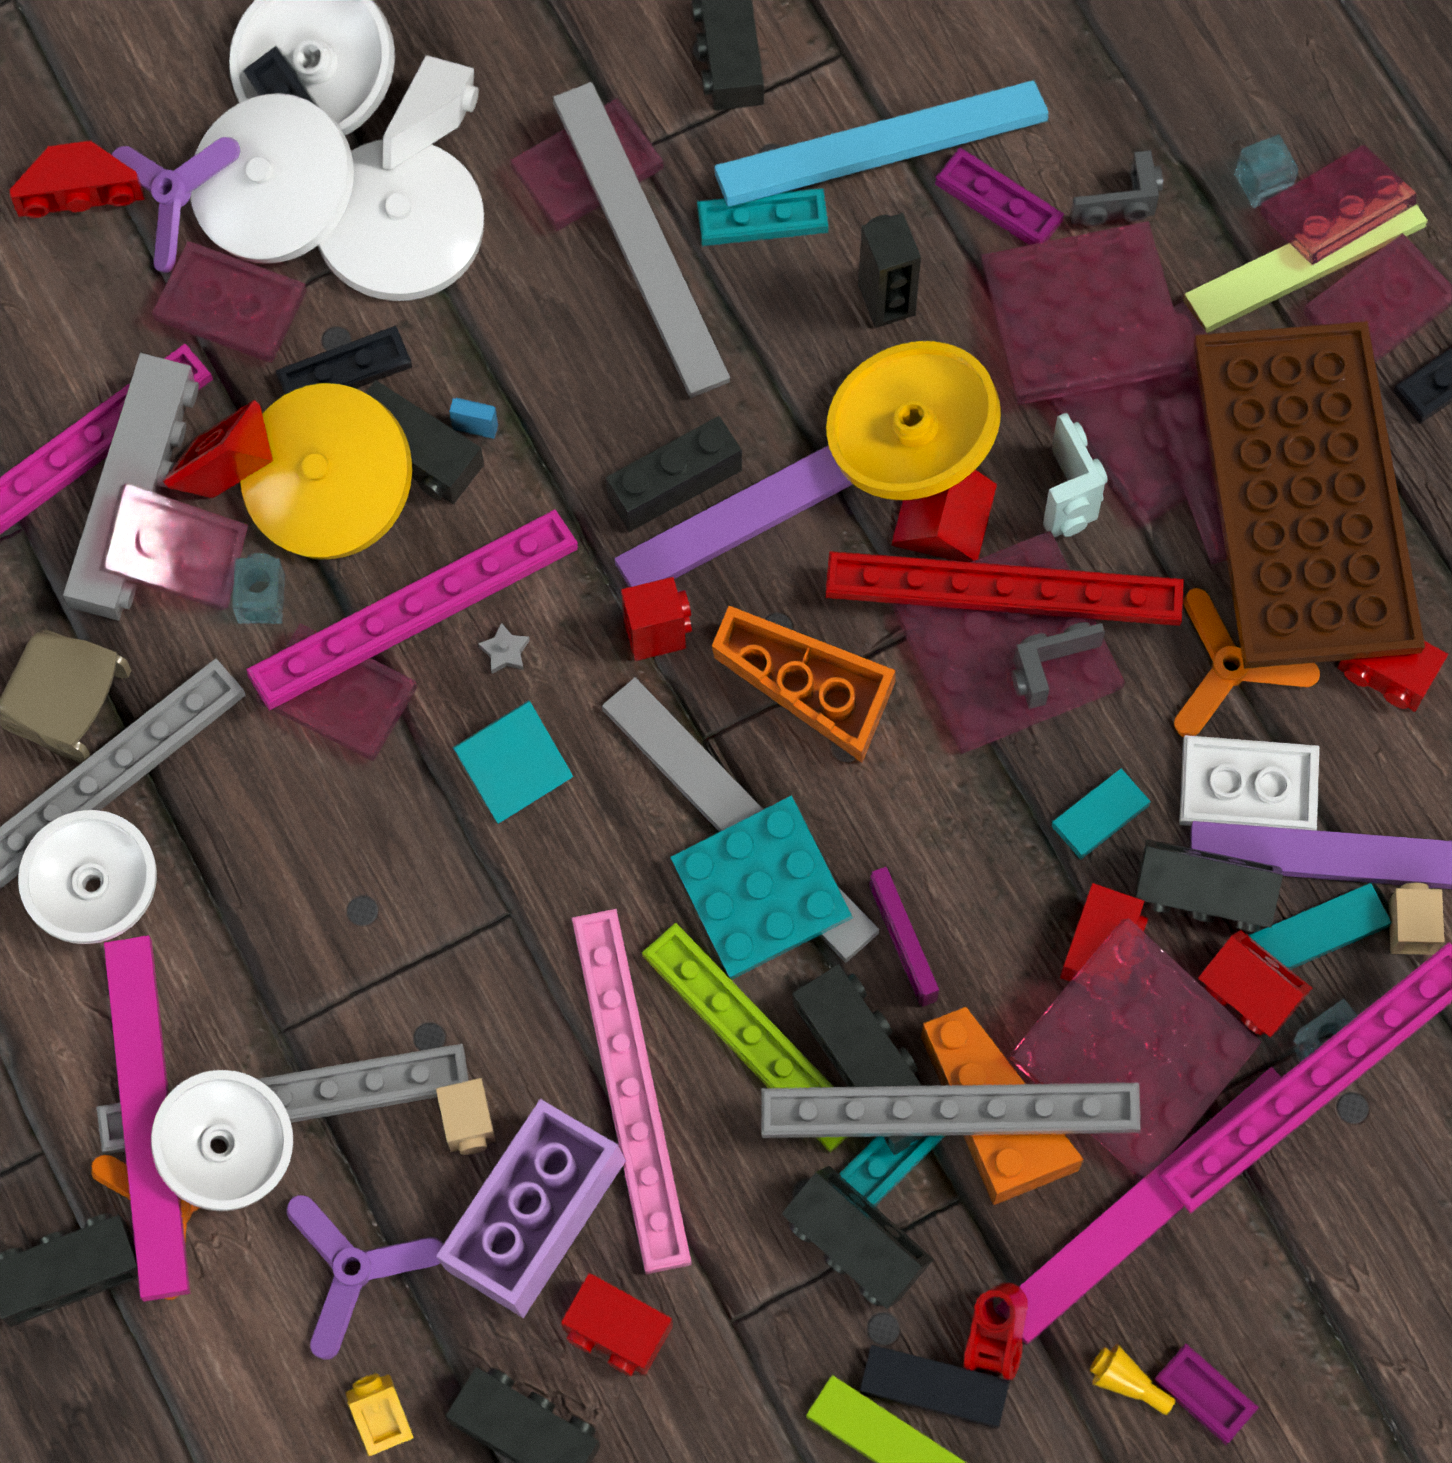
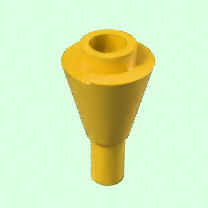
(1120, 1374)

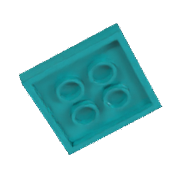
(761, 887)

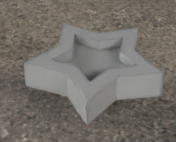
(504, 649)

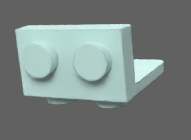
(1079, 499)

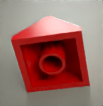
(223, 454)
(948, 522)

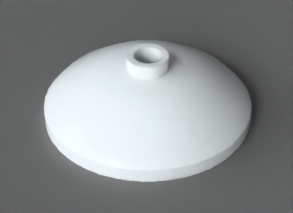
(71, 854)
(230, 1109)

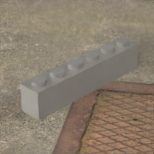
(138, 457)

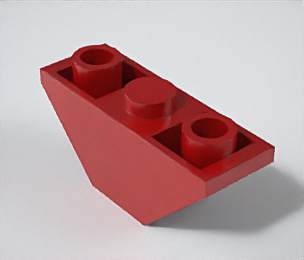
(74, 180)

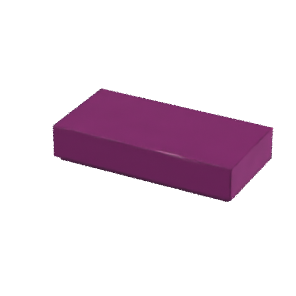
(1206, 1394)

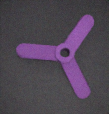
(174, 188)
(346, 1288)

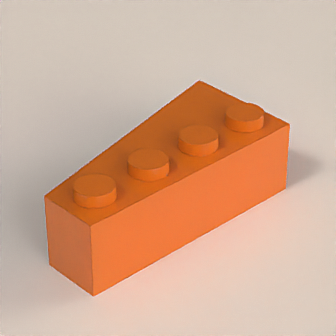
(811, 679)
(1006, 1163)

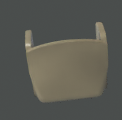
(59, 691)

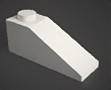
(429, 109)

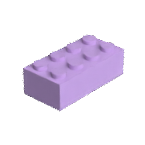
(531, 1208)

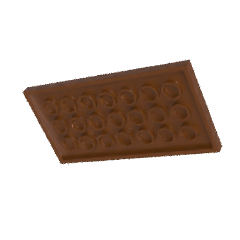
(1307, 495)

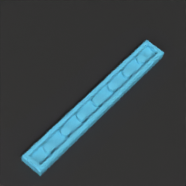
(880, 143)

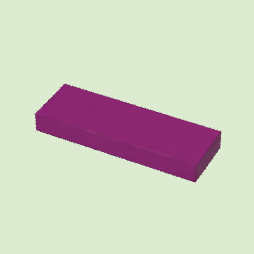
(999, 198)
(903, 937)

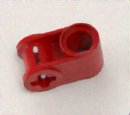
(995, 1340)

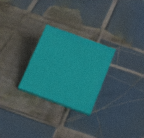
(513, 762)

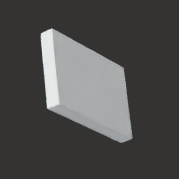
(1249, 783)

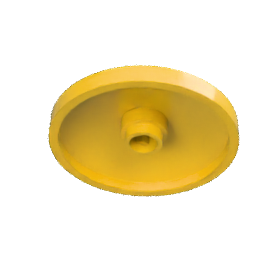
(913, 420)
(333, 475)

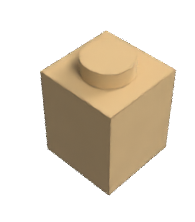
(1416, 920)
(466, 1116)

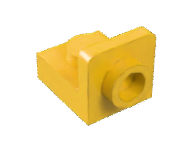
(378, 1413)

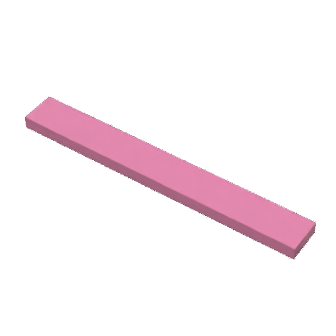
(631, 1092)

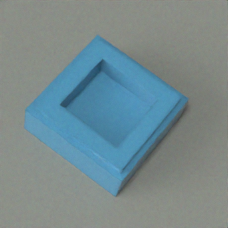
(473, 417)

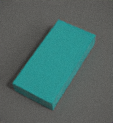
(1100, 813)

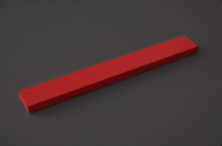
(1005, 588)

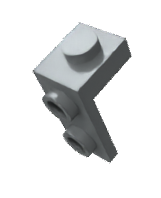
(1127, 205)
(1029, 674)

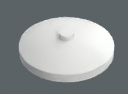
(334, 46)
(283, 186)
(406, 226)

